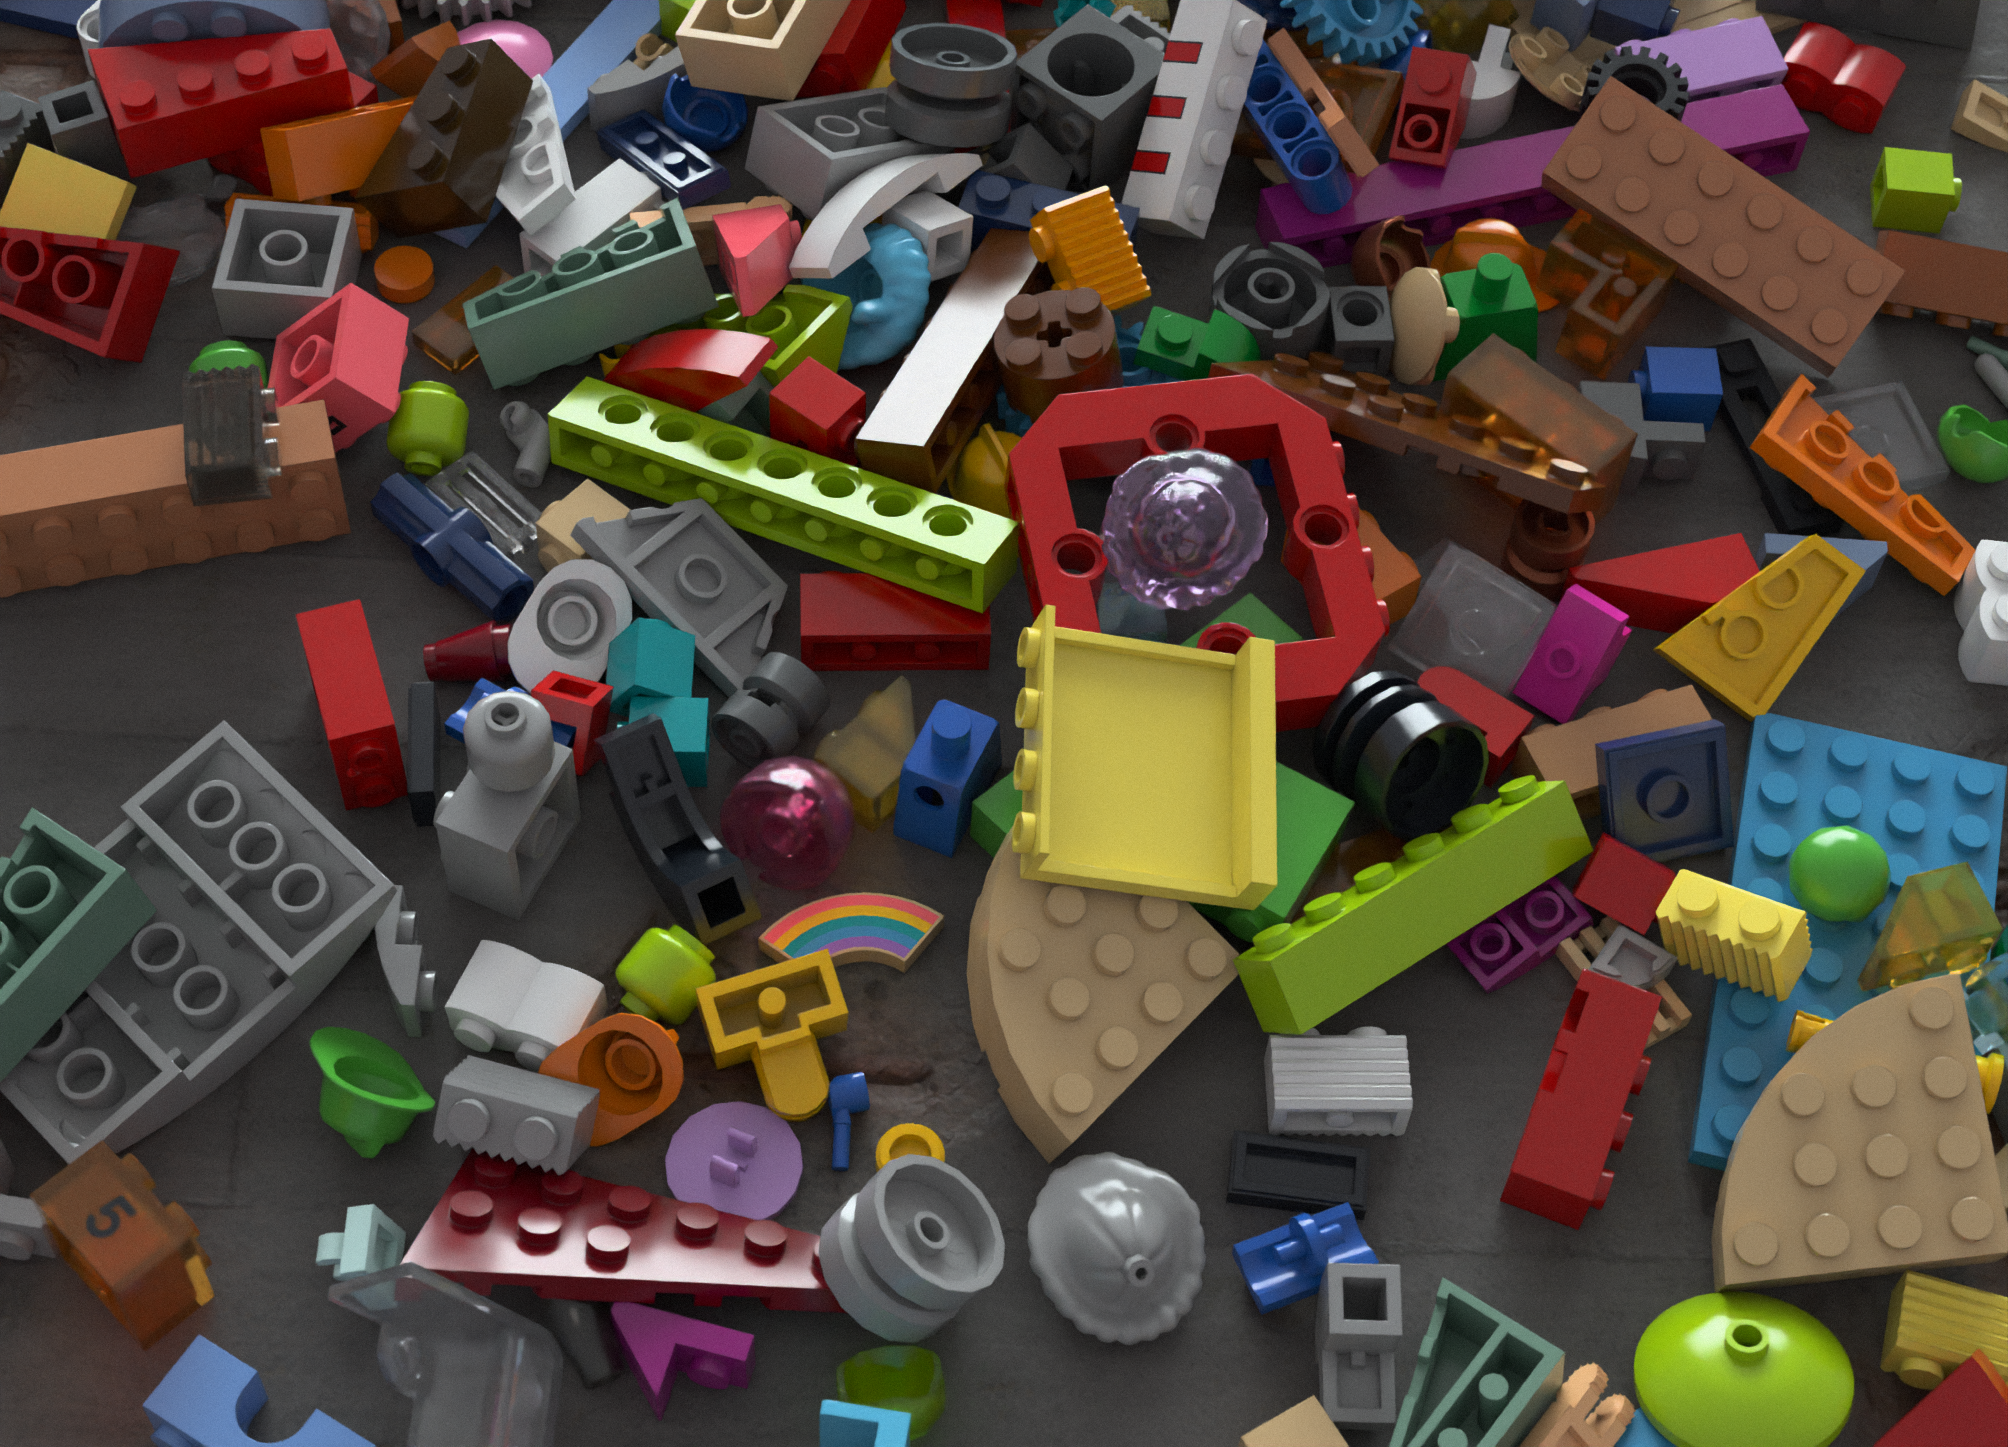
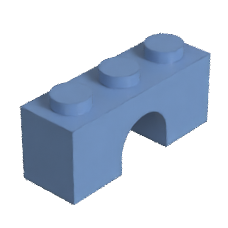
(214, 1398)

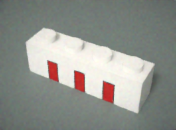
(1193, 116)

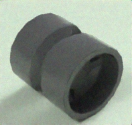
(772, 710)

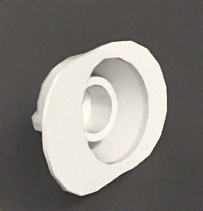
(569, 623)

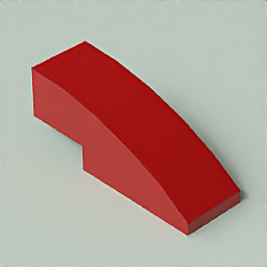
(692, 366)

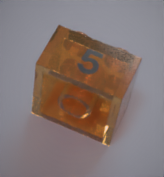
(125, 1242)

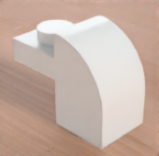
(1494, 86)

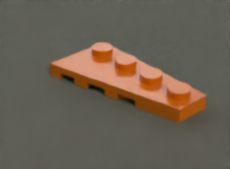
(1860, 489)

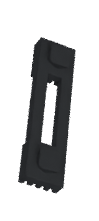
(1786, 502)

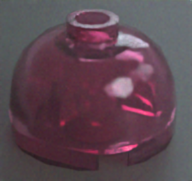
(790, 821)

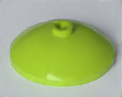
(1742, 1374)

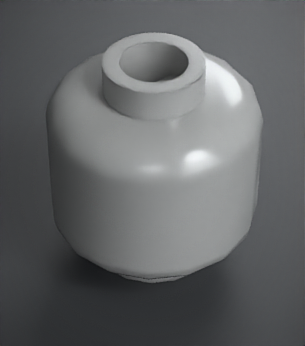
(509, 741)

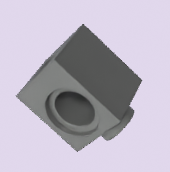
(1359, 328)

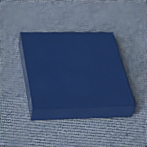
(1667, 791)

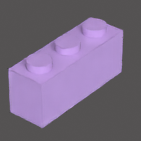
(1721, 57)

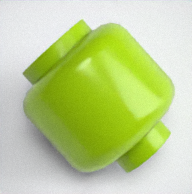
(428, 428)
(664, 975)

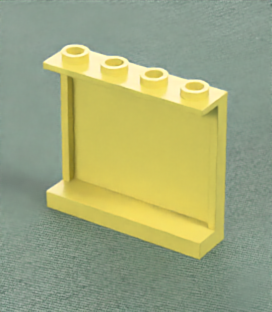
(1147, 766)

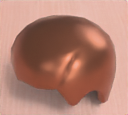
(1387, 253)

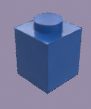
(1679, 384)

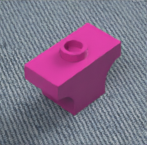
(1573, 654)

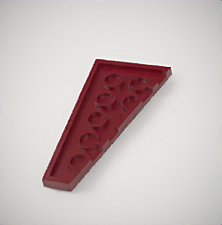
(610, 1242)

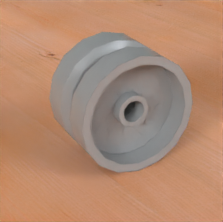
(911, 1248)

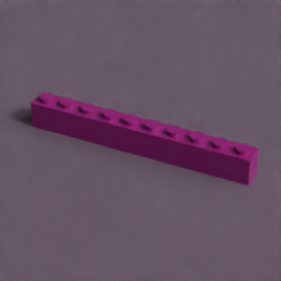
(1506, 177)

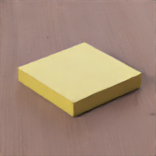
(65, 197)

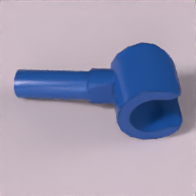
(846, 1096)

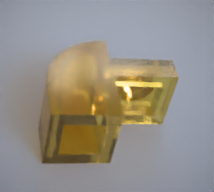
(1463, 24)

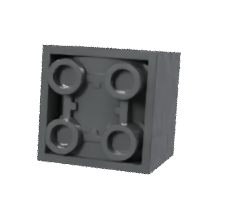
(1088, 95)

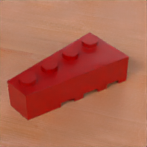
(216, 93)
(85, 288)

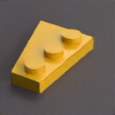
(1764, 628)

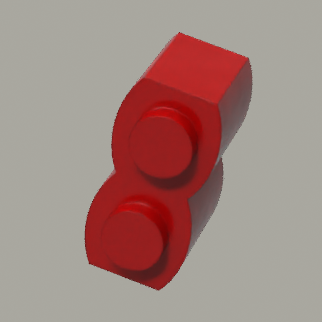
(1841, 77)

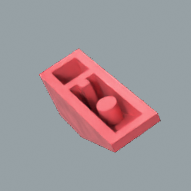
(755, 253)

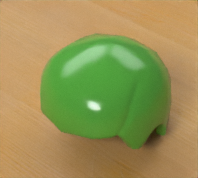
(1974, 444)
(1839, 874)

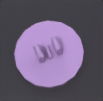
(735, 1160)

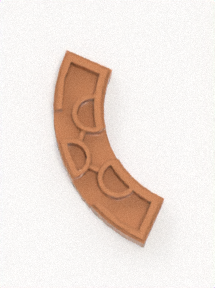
(1319, 98)

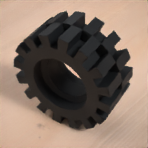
(1644, 76)

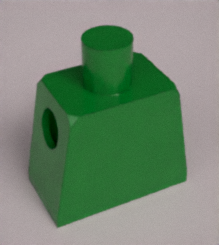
(1488, 302)

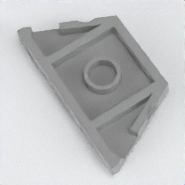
(696, 577)

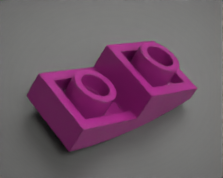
(1520, 935)

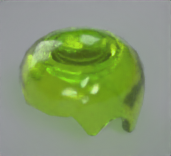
(896, 1380)

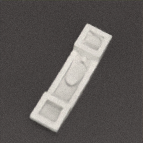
(837, 232)

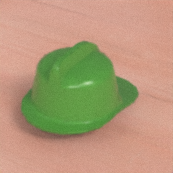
(366, 1089)

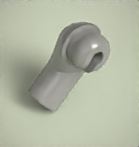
(531, 437)

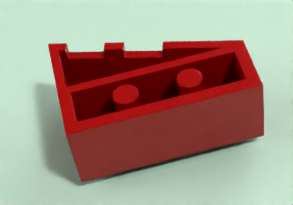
(1583, 1101)

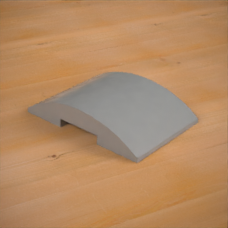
(246, 933)

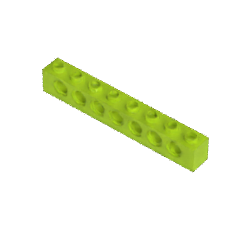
(786, 493)

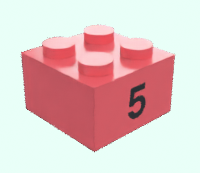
(347, 356)

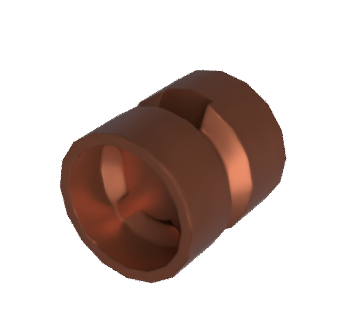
(1545, 546)

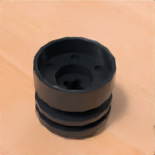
(1400, 754)

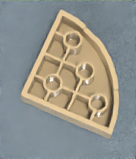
(1081, 992)
(1865, 1153)

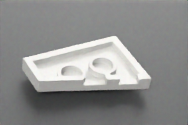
(537, 173)

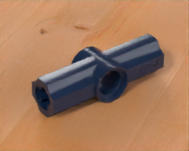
(452, 547)

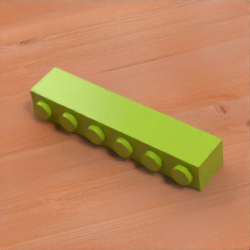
(1411, 905)

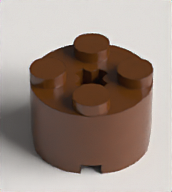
(1056, 347)

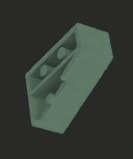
(1477, 1378)

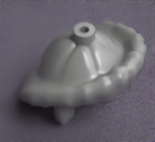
(1117, 1247)

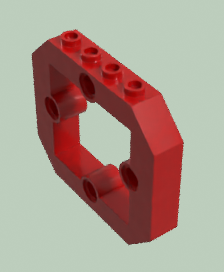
(1244, 420)

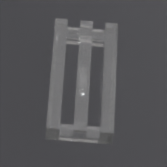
(516, 537)

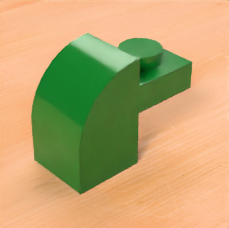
(1189, 346)

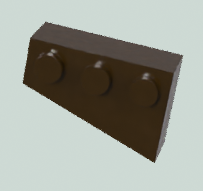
(450, 145)

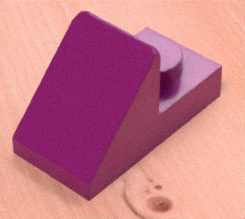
(663, 1343)

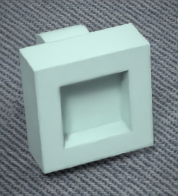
(366, 1246)

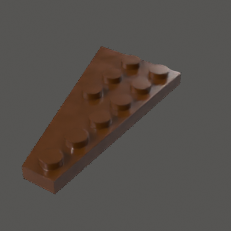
(1373, 414)

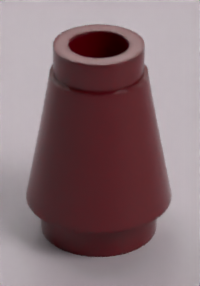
(470, 655)

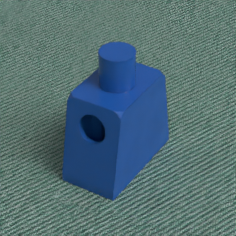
(958, 759)

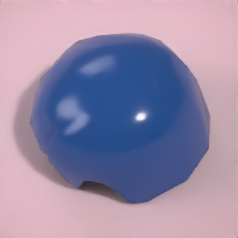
(703, 115)

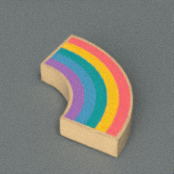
(855, 930)

